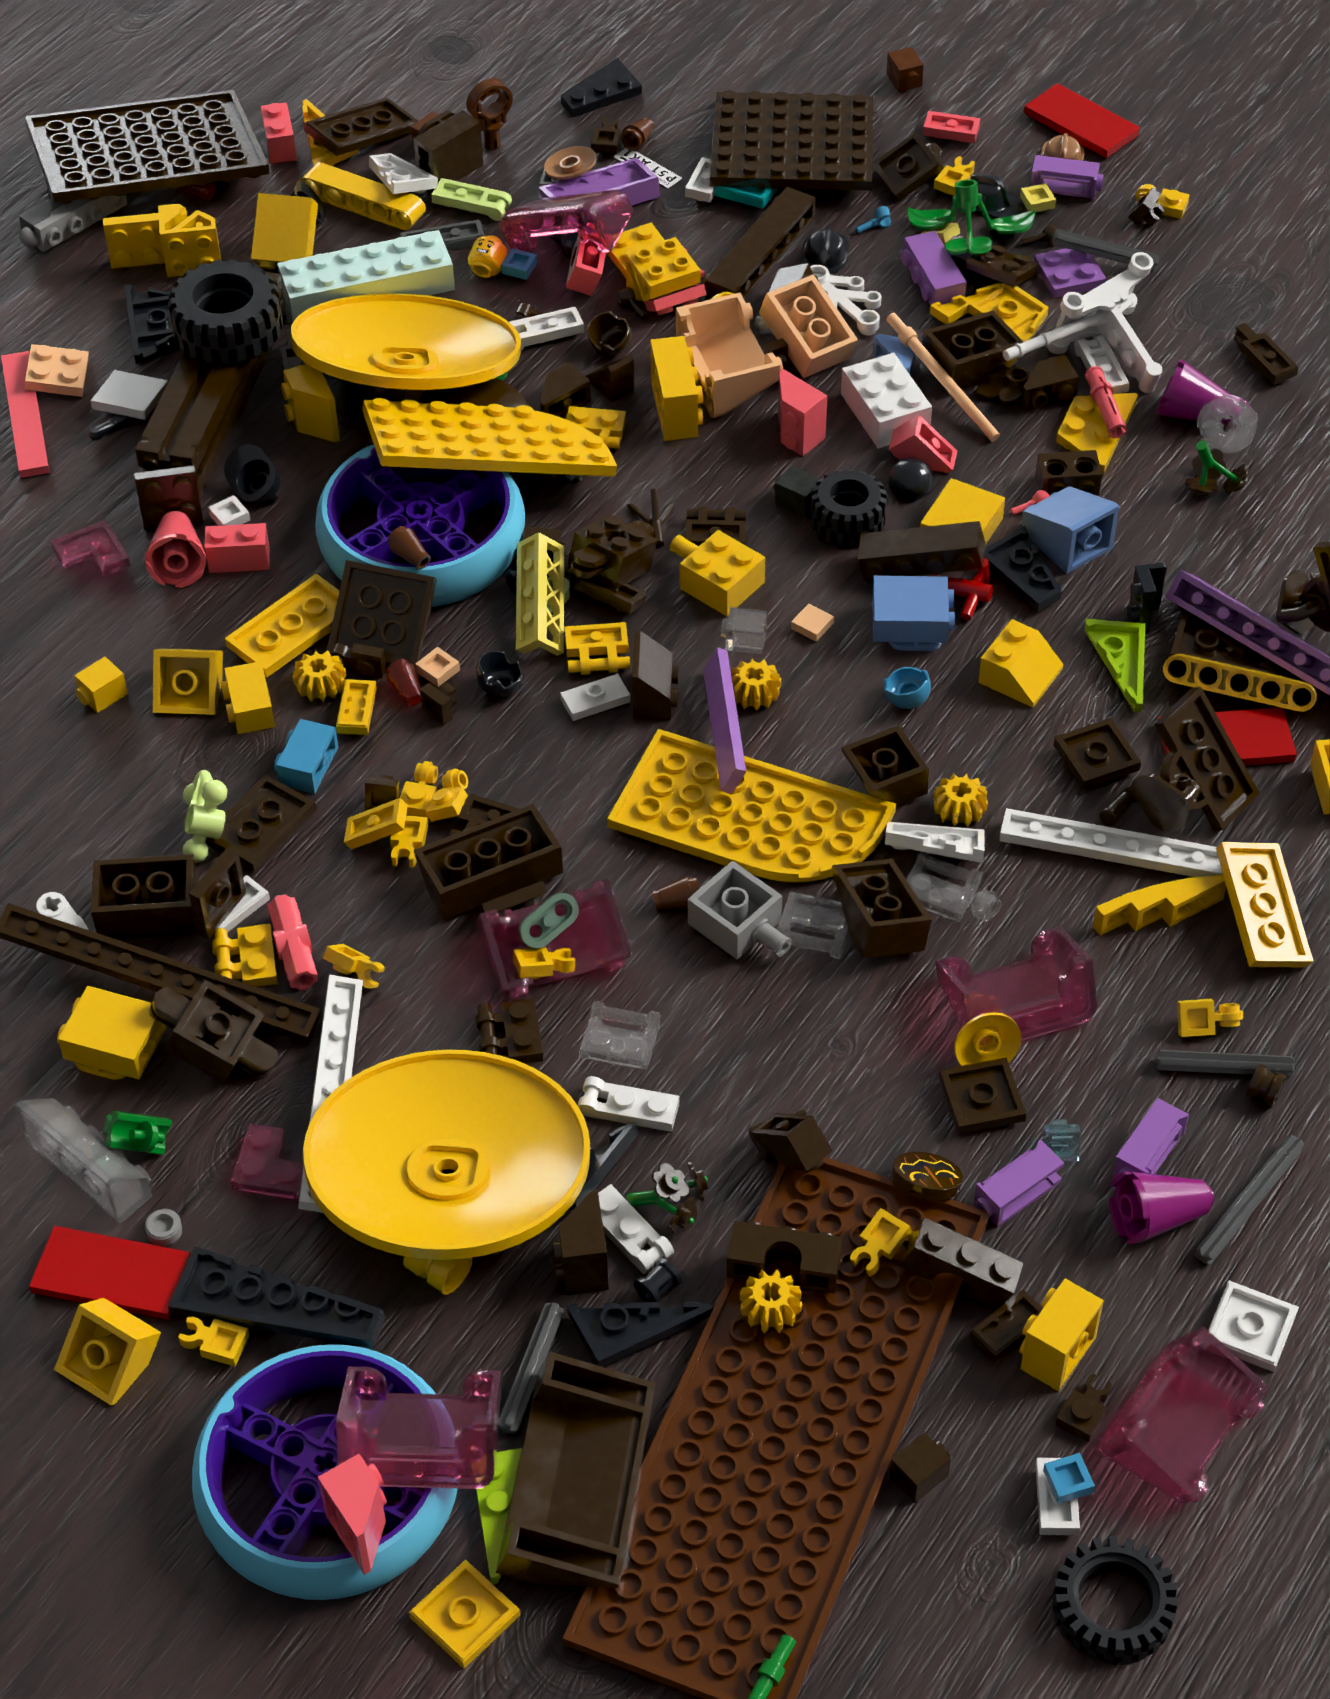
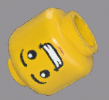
(487, 256)

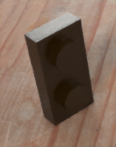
(524, 897)

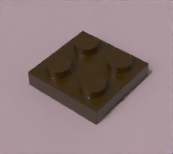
(907, 166)
(1003, 266)
(167, 492)
(1097, 753)
(217, 892)
(982, 1095)

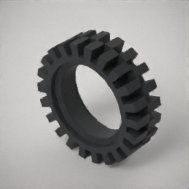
(1102, 1640)

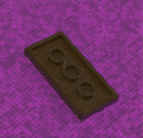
(360, 126)

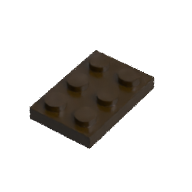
(262, 821)

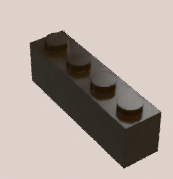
(922, 550)

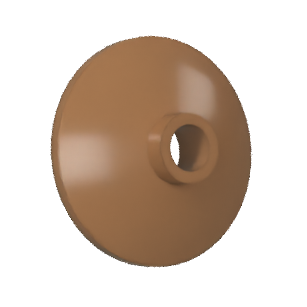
(570, 162)

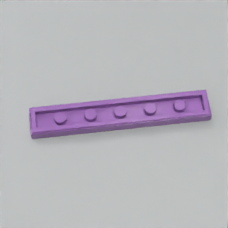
(724, 721)

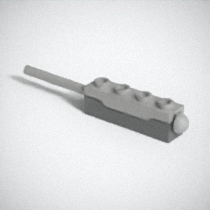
(55, 222)

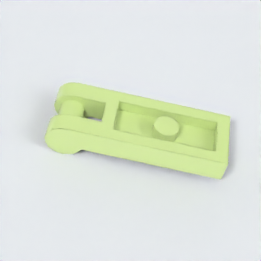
(471, 198)

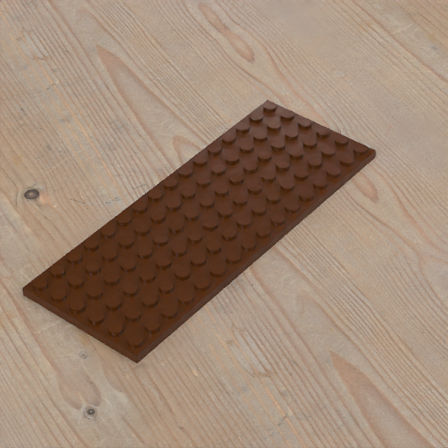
(775, 1453)

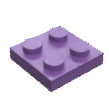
(1069, 271)

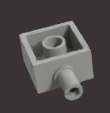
(738, 912)

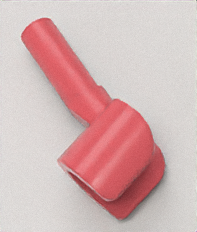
(1039, 496)

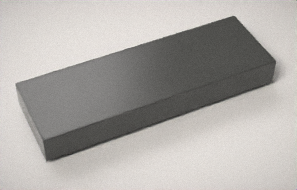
(454, 235)

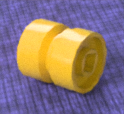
(440, 1274)

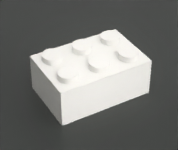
(883, 396)

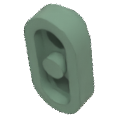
(548, 922)

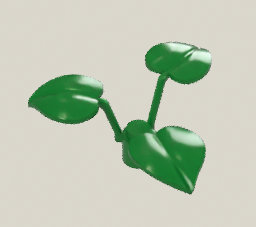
(967, 200)

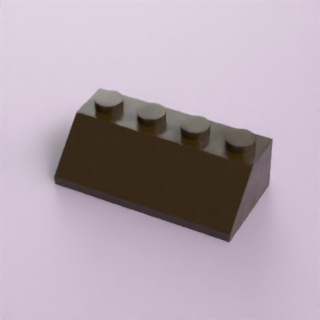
(489, 861)

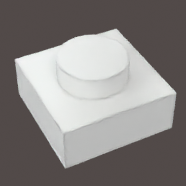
(229, 512)

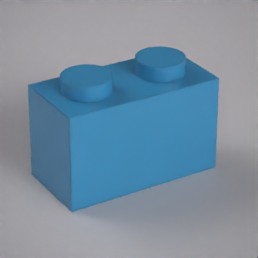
(306, 756)

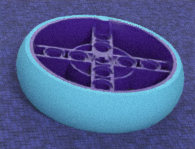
(434, 515)
(270, 1557)

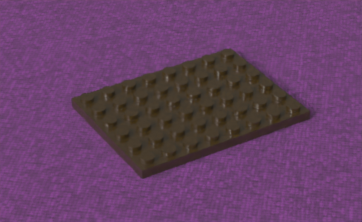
(145, 146)

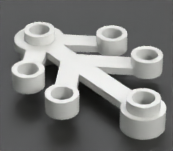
(866, 320)

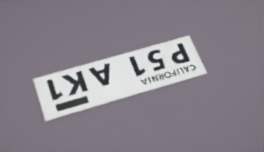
(665, 176)

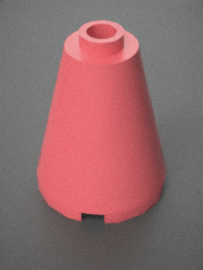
(175, 552)

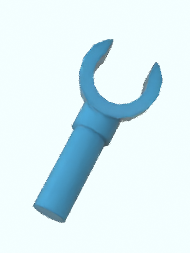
(882, 218)

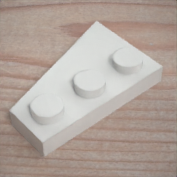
(401, 175)
(940, 840)

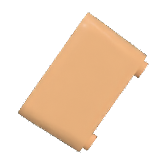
(726, 352)

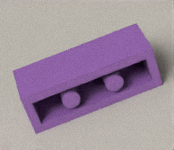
(932, 268)

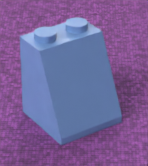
(1072, 527)

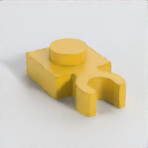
(950, 175)
(409, 839)
(540, 963)
(882, 1237)
(219, 1342)

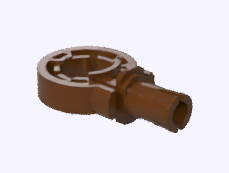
(492, 115)

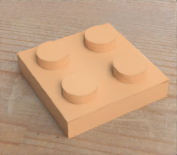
(56, 370)

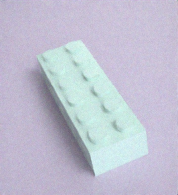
(399, 265)

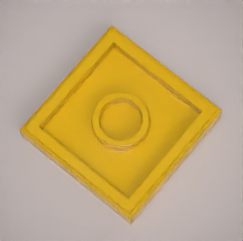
(464, 1613)

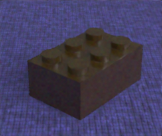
(143, 895)

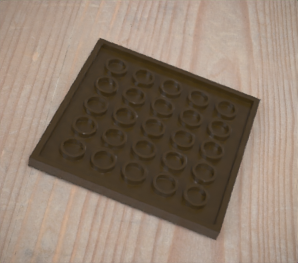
(792, 141)

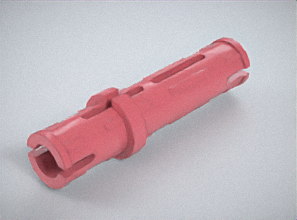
(1102, 394)

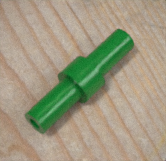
(772, 1669)

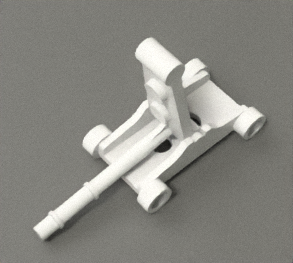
(1102, 314)

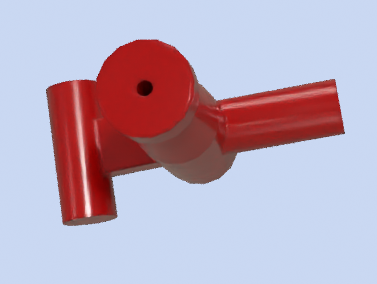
(971, 589)

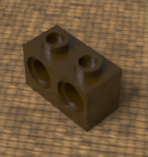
(1067, 469)

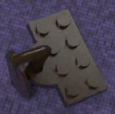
(1303, 600)
(1204, 763)

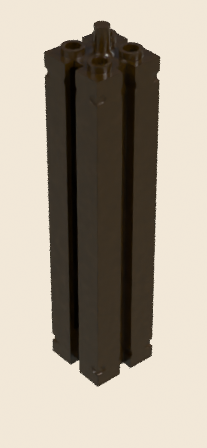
(199, 412)

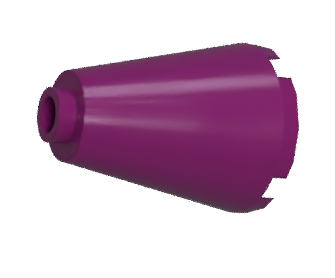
(1188, 394)
(1156, 1204)

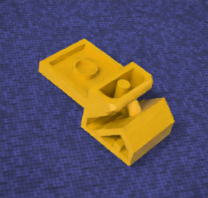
(163, 238)
(653, 264)

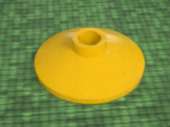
(1000, 1040)

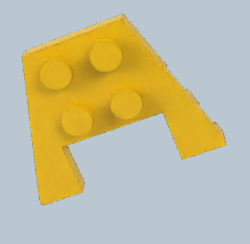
(1012, 304)

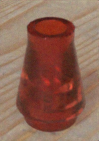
(404, 680)

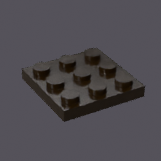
(383, 610)

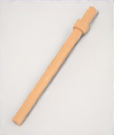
(909, 338)

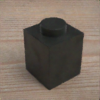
(794, 491)

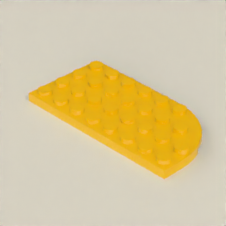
(483, 439)
(770, 825)

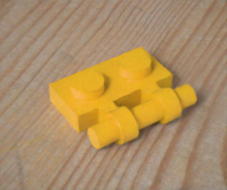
(601, 422)
(597, 640)
(255, 952)

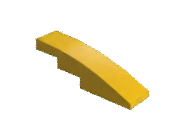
(1166, 900)

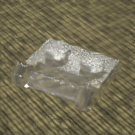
(940, 895)
(817, 916)
(618, 1044)

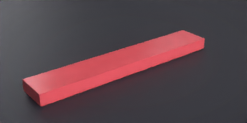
(24, 417)

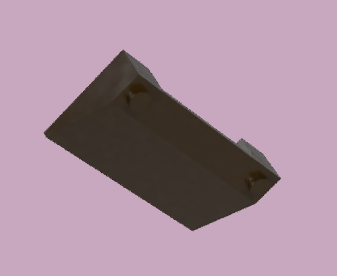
(576, 1475)

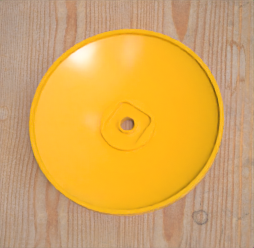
(405, 341)
(491, 1119)

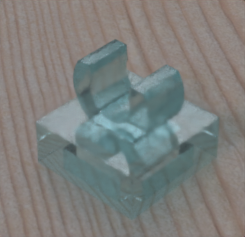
(1063, 1139)

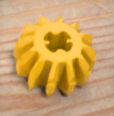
(319, 676)
(755, 684)
(960, 800)
(770, 1301)

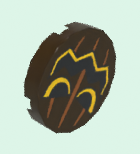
(928, 1174)

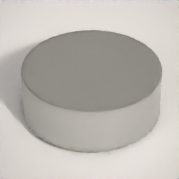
(163, 1227)

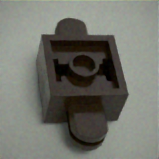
(612, 550)
(220, 1019)

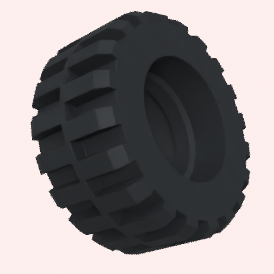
(228, 335)

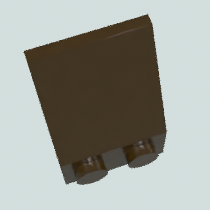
(970, 346)
(881, 908)

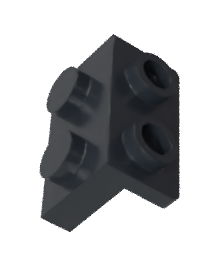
(1146, 593)

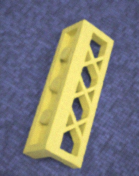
(534, 591)

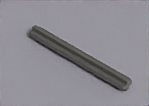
(1248, 1200)

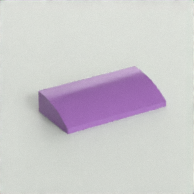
(628, 177)

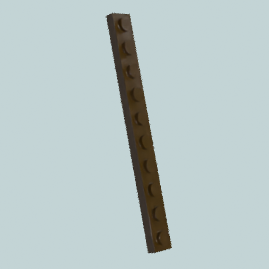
(149, 968)

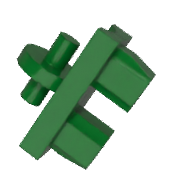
(136, 1132)

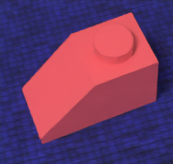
(923, 442)

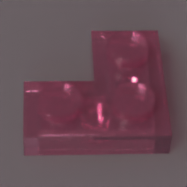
(95, 542)
(260, 1168)

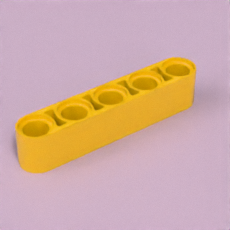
(364, 196)
(1255, 678)

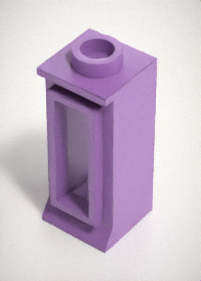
(1067, 176)
(1152, 1139)
(1019, 1183)

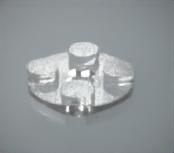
(1243, 421)

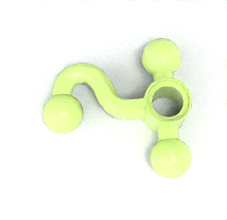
(202, 816)

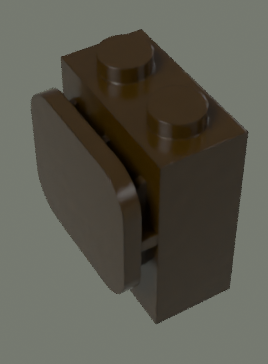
(449, 146)

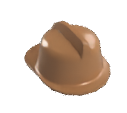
(1063, 147)

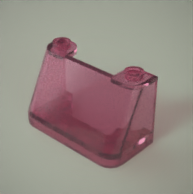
(592, 215)
(594, 938)
(1038, 993)
(1182, 1414)
(421, 1436)

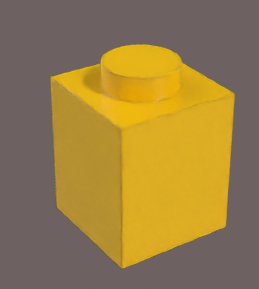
(100, 685)

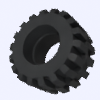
(846, 506)

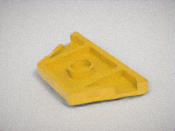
(1086, 430)

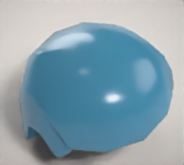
(907, 687)

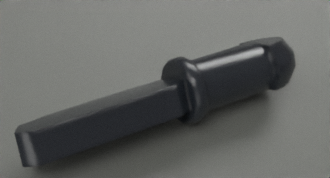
(110, 425)

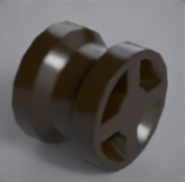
(1266, 1085)

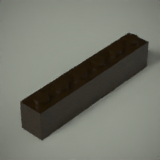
(762, 244)

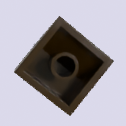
(652, 679)
(889, 766)
(582, 1249)

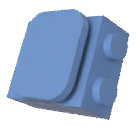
(912, 611)

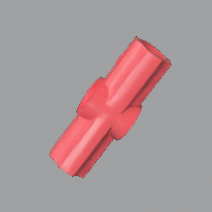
(292, 942)

